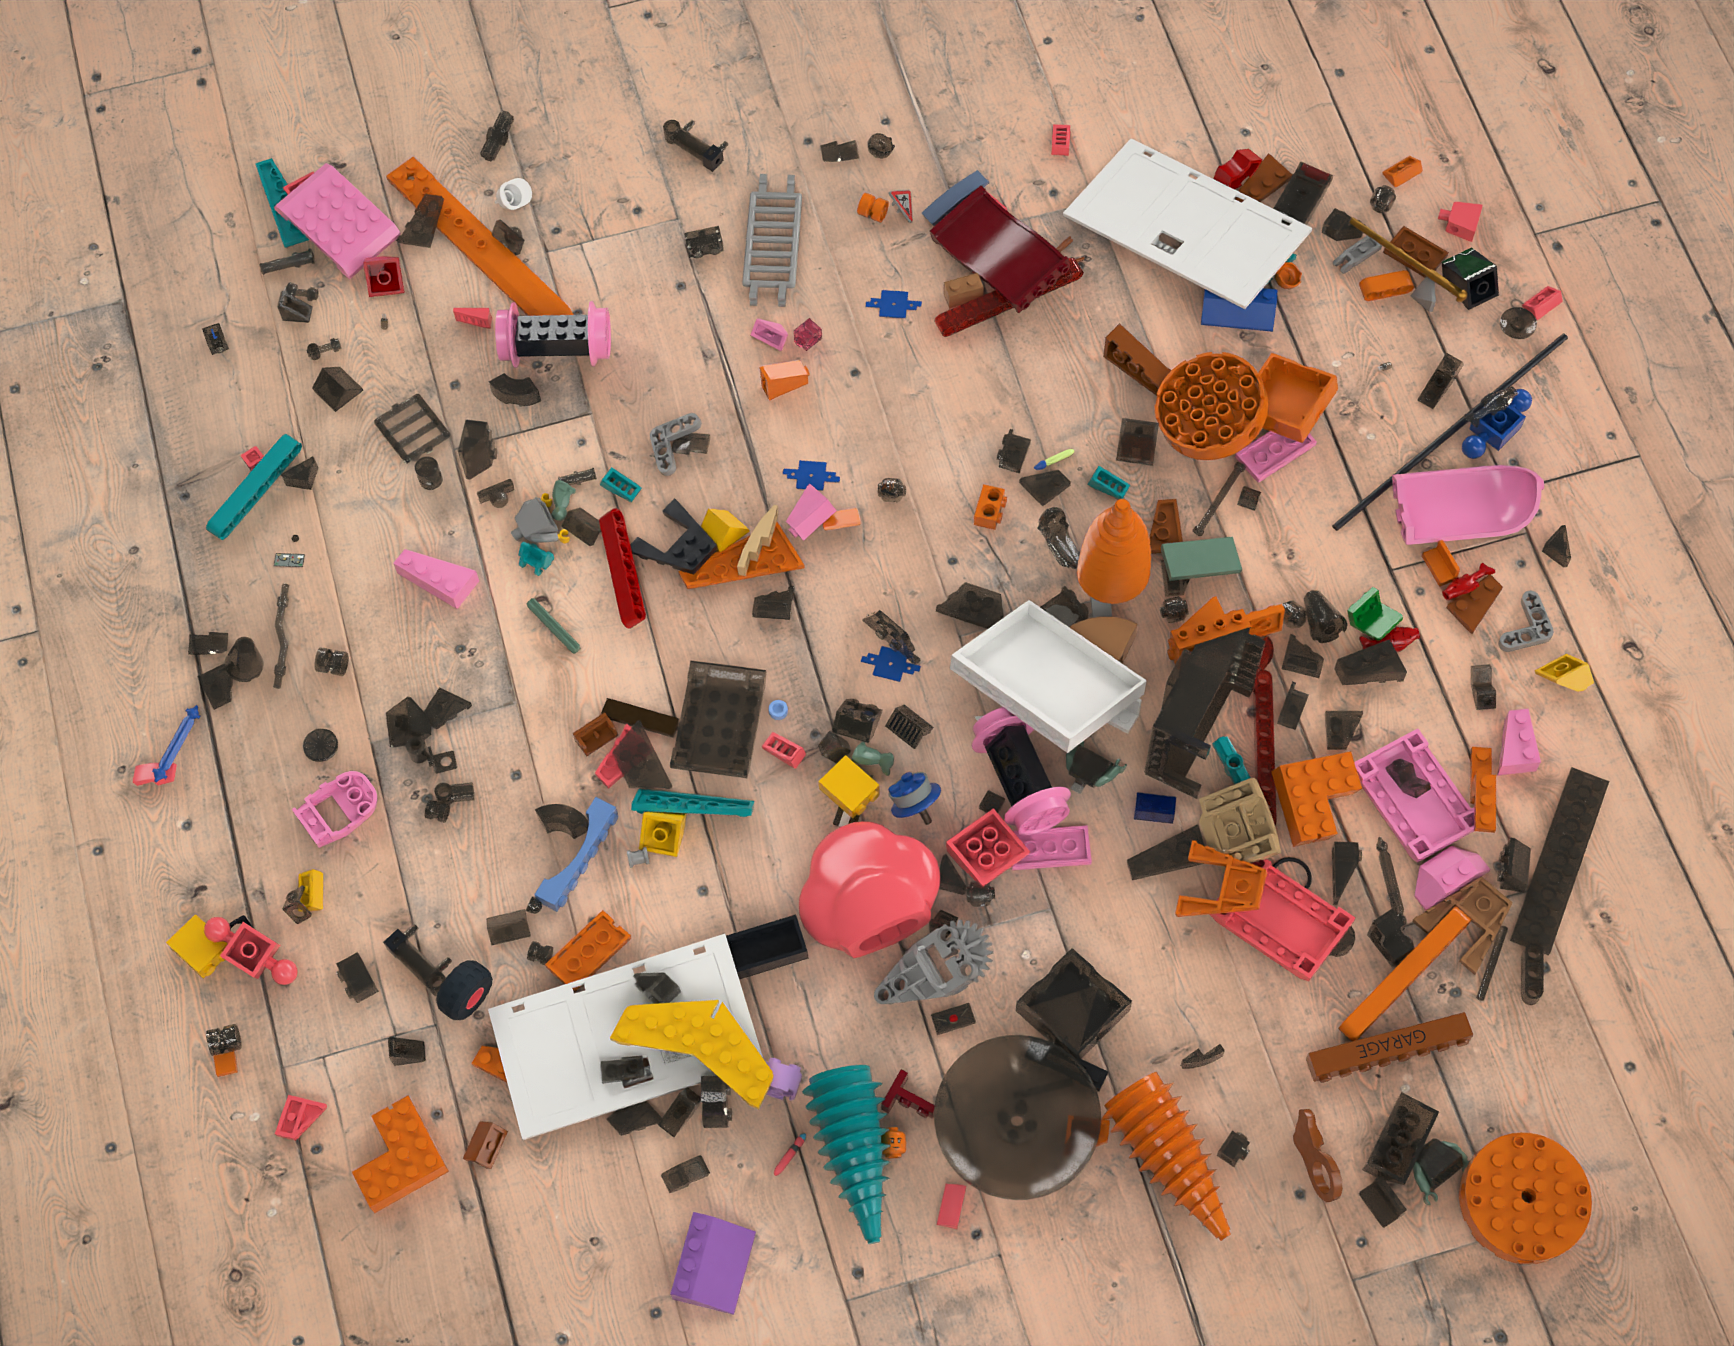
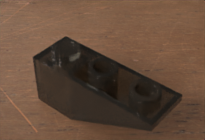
(1440, 380)

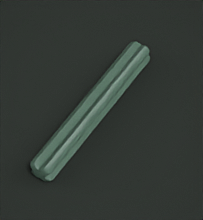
(553, 626)

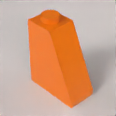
(783, 378)

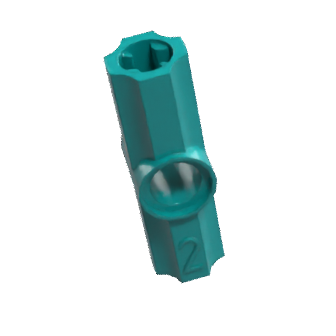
(1229, 755)

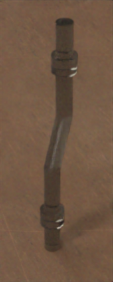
(280, 668)

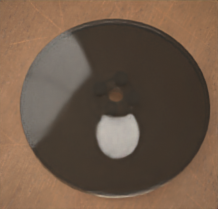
(1025, 1080)

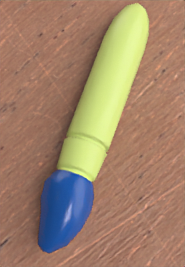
(1051, 460)

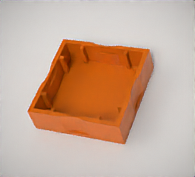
(1295, 396)

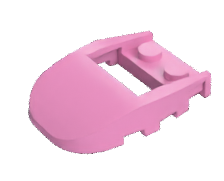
(353, 795)

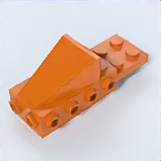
(1212, 623)

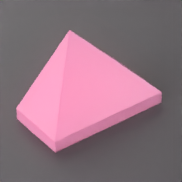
(770, 333)

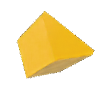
(723, 528)

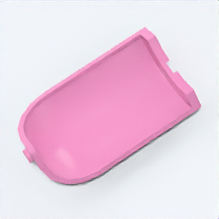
(1465, 502)

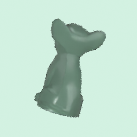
(561, 497)
(869, 756)

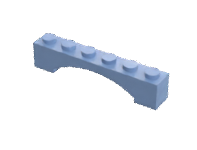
(554, 891)

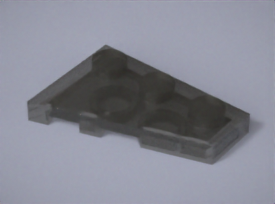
(424, 222)

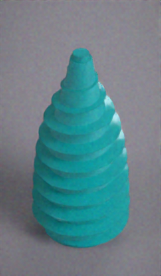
(852, 1139)

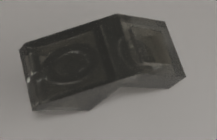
(1482, 688)
(1405, 777)

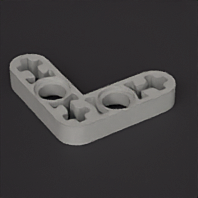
(667, 436)
(1534, 629)

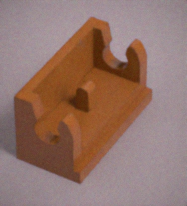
(595, 734)

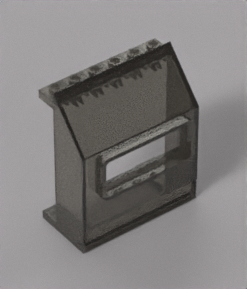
(1194, 700)

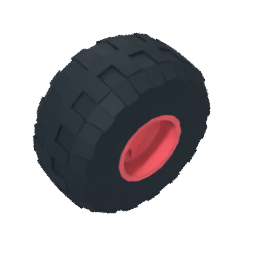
(464, 990)

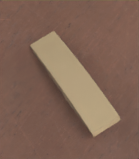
(760, 536)

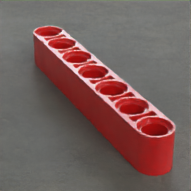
(622, 568)

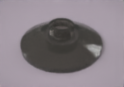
(1518, 317)

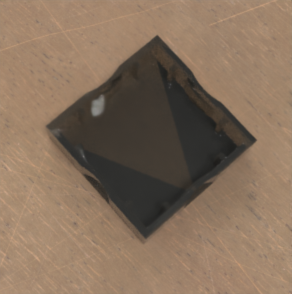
(1073, 1005)

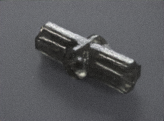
(497, 136)

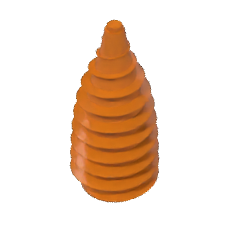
(1115, 555)
(1168, 1148)

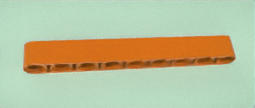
(1404, 974)

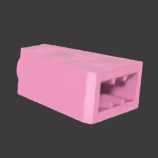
(809, 513)

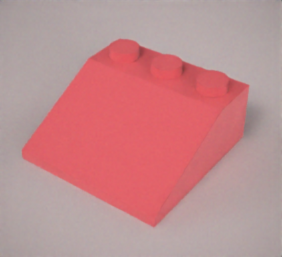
(986, 848)

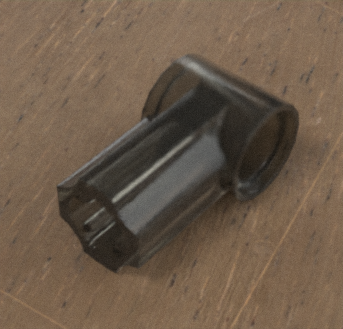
(457, 792)

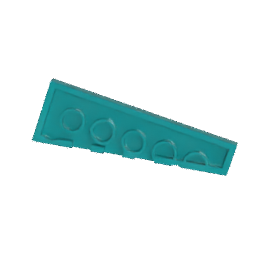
(273, 185)
(665, 801)

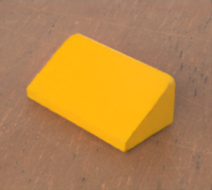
(313, 893)

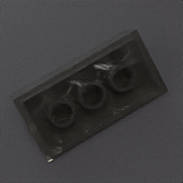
(1401, 1140)

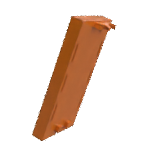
(590, 951)

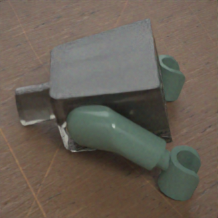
(1090, 768)
(1437, 1164)

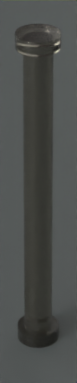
(1238, 468)

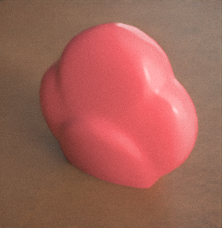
(868, 889)

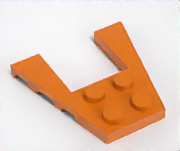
(1240, 887)

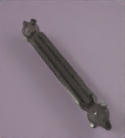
(1390, 878)

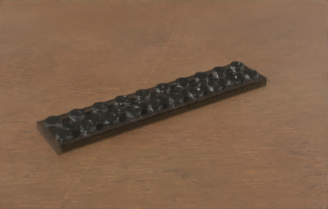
(1560, 860)

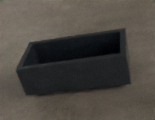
(767, 946)

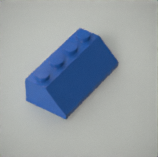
(1257, 315)

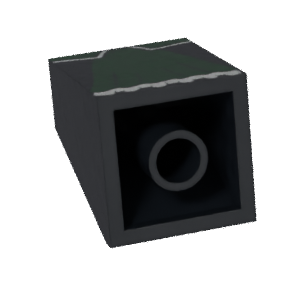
(1474, 274)

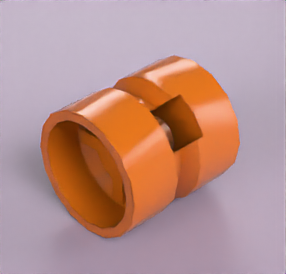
(872, 207)

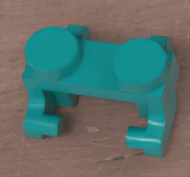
(535, 557)

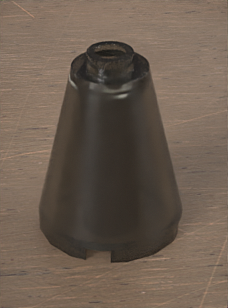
(1323, 618)
(244, 660)

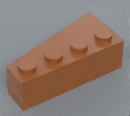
(1134, 359)

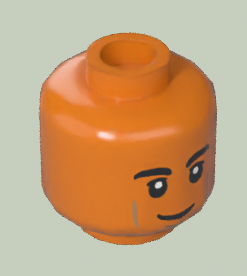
(897, 1141)

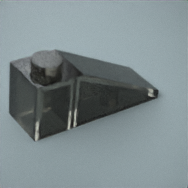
(1344, 862)

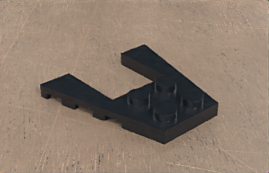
(688, 551)

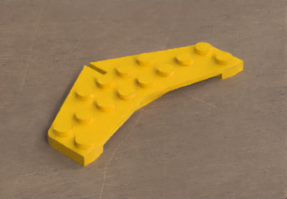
(692, 1031)

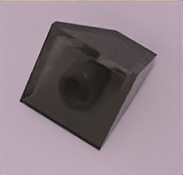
(406, 721)

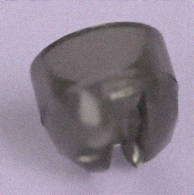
(534, 906)

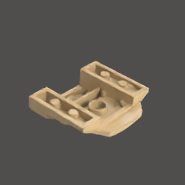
(1239, 823)

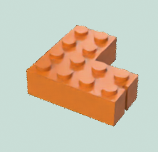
(1305, 793)
(407, 1164)

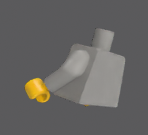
(537, 523)

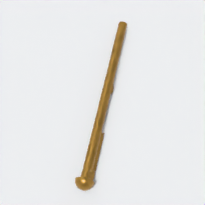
(1437, 278)

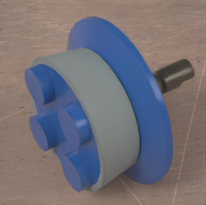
(913, 795)

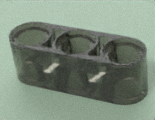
(1537, 966)

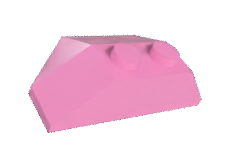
(1447, 875)

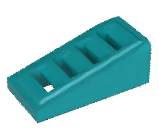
(612, 473)
(1111, 478)

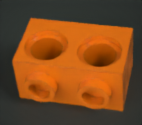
(986, 506)

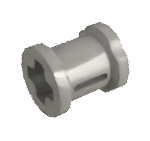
(638, 857)

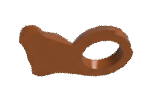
(1308, 1142)

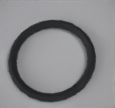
(1299, 862)

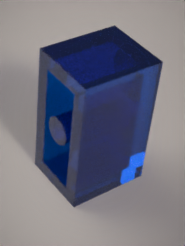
(1155, 808)

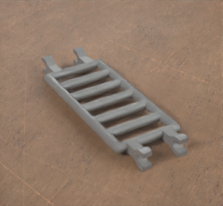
(750, 239)

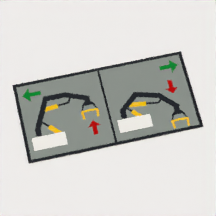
(289, 560)

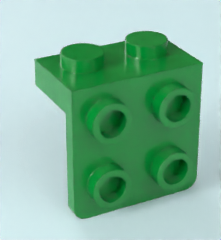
(1373, 616)

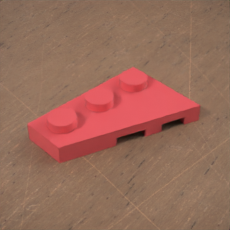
(608, 770)

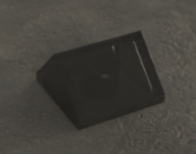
(335, 387)

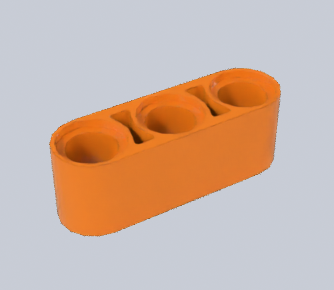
(1386, 285)

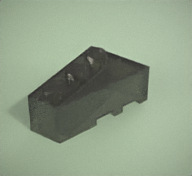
(1371, 665)

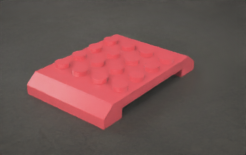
(1290, 924)

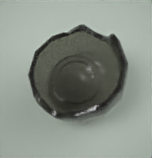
(880, 145)

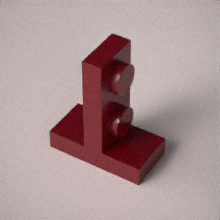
(906, 1098)

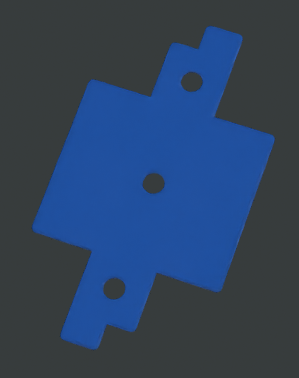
(901, 302)
(803, 473)
(887, 671)

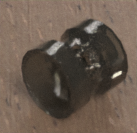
(437, 811)
(539, 953)

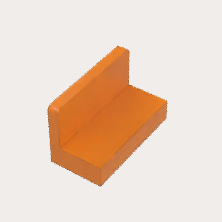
(1441, 564)

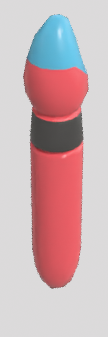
(789, 1154)

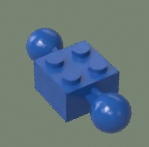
(1498, 428)

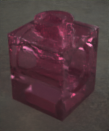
(807, 334)

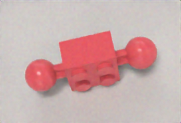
(250, 950)

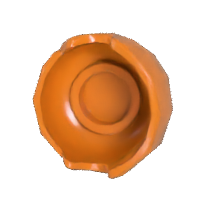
(1288, 276)

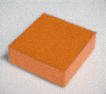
(225, 1064)

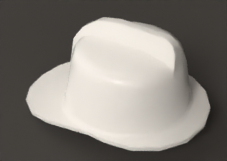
(514, 194)

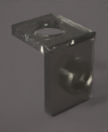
(435, 761)
(293, 902)

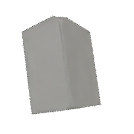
(1100, 609)

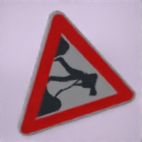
(903, 200)

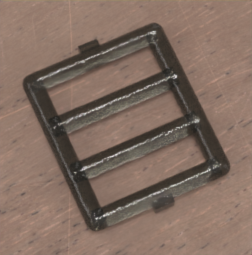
(398, 446)

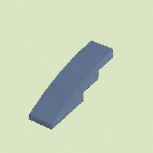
(953, 197)

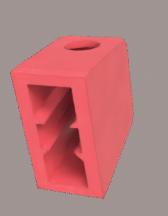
(1462, 219)

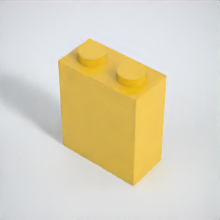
(849, 787)
(195, 948)

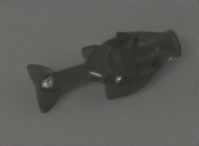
(1493, 403)

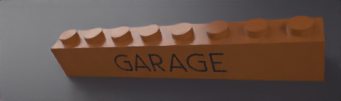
(1389, 1047)

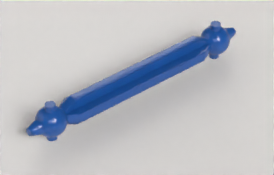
(176, 743)

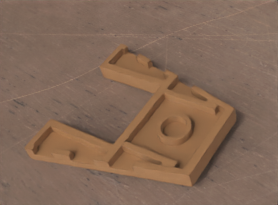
(1483, 905)

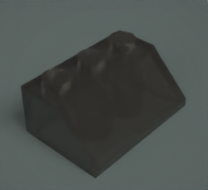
(476, 448)

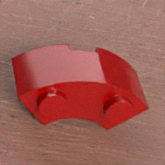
(1238, 168)

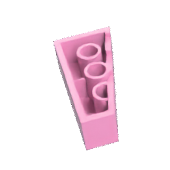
(438, 577)

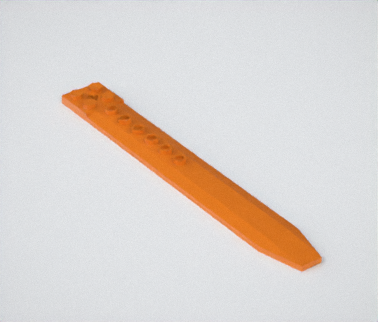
(478, 243)

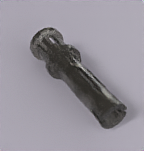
(296, 260)

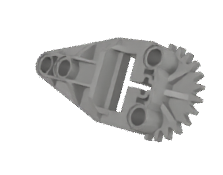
(921, 974)

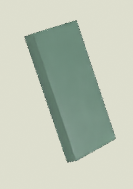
(1201, 558)

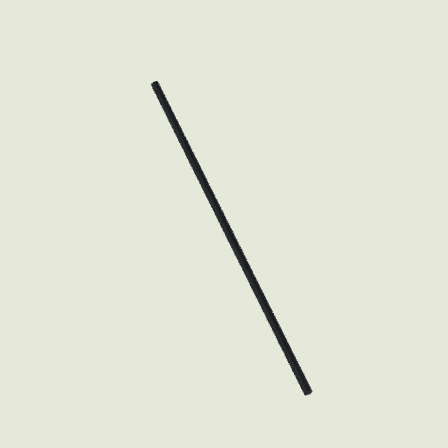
(1448, 433)

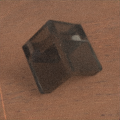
(834, 747)

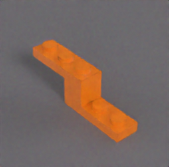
(1483, 790)

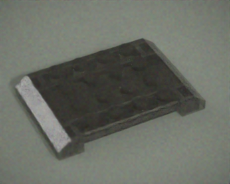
(719, 719)

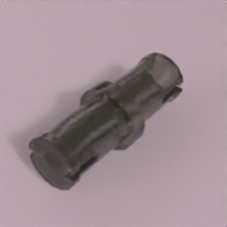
(579, 477)

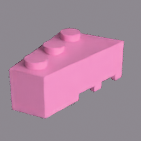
(1519, 745)

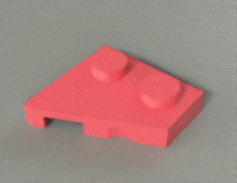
(298, 1116)

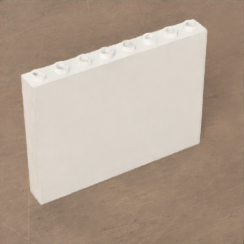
(1048, 675)

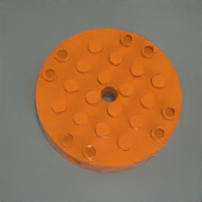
(1211, 406)
(1548, 1178)

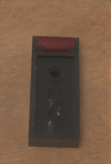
(1303, 193)

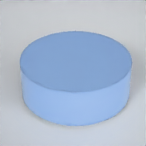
(778, 709)

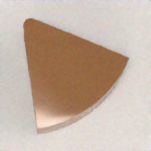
(1109, 634)

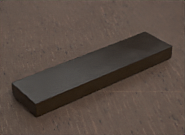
(651, 720)

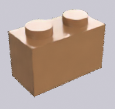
(963, 290)

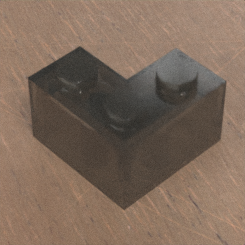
(1388, 937)

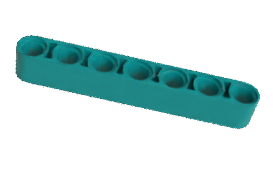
(253, 486)

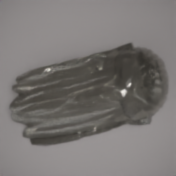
(1055, 531)

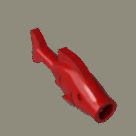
(1466, 583)
(1399, 637)

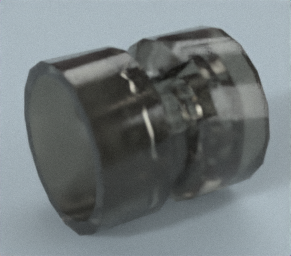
(428, 473)
(331, 661)
(224, 1039)

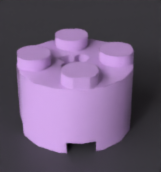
(785, 1079)

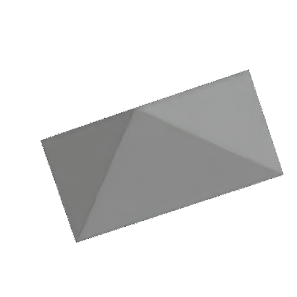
(1425, 294)

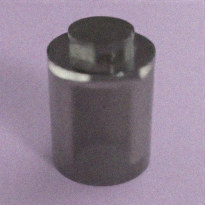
(417, 749)

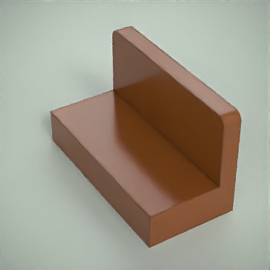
(485, 1144)

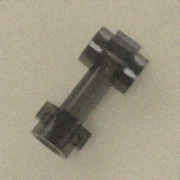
(292, 289)
(314, 350)

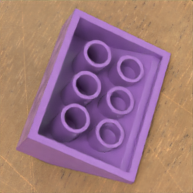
(712, 1263)

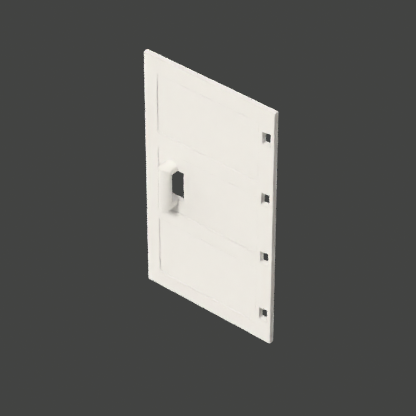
(1225, 242)
(561, 1038)

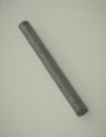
(1492, 963)

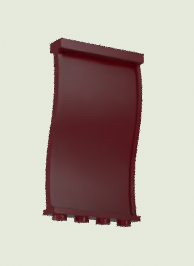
(1000, 249)

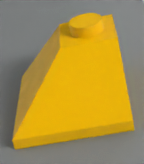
(1567, 672)
(662, 832)

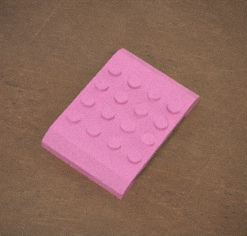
(338, 219)
(1423, 822)

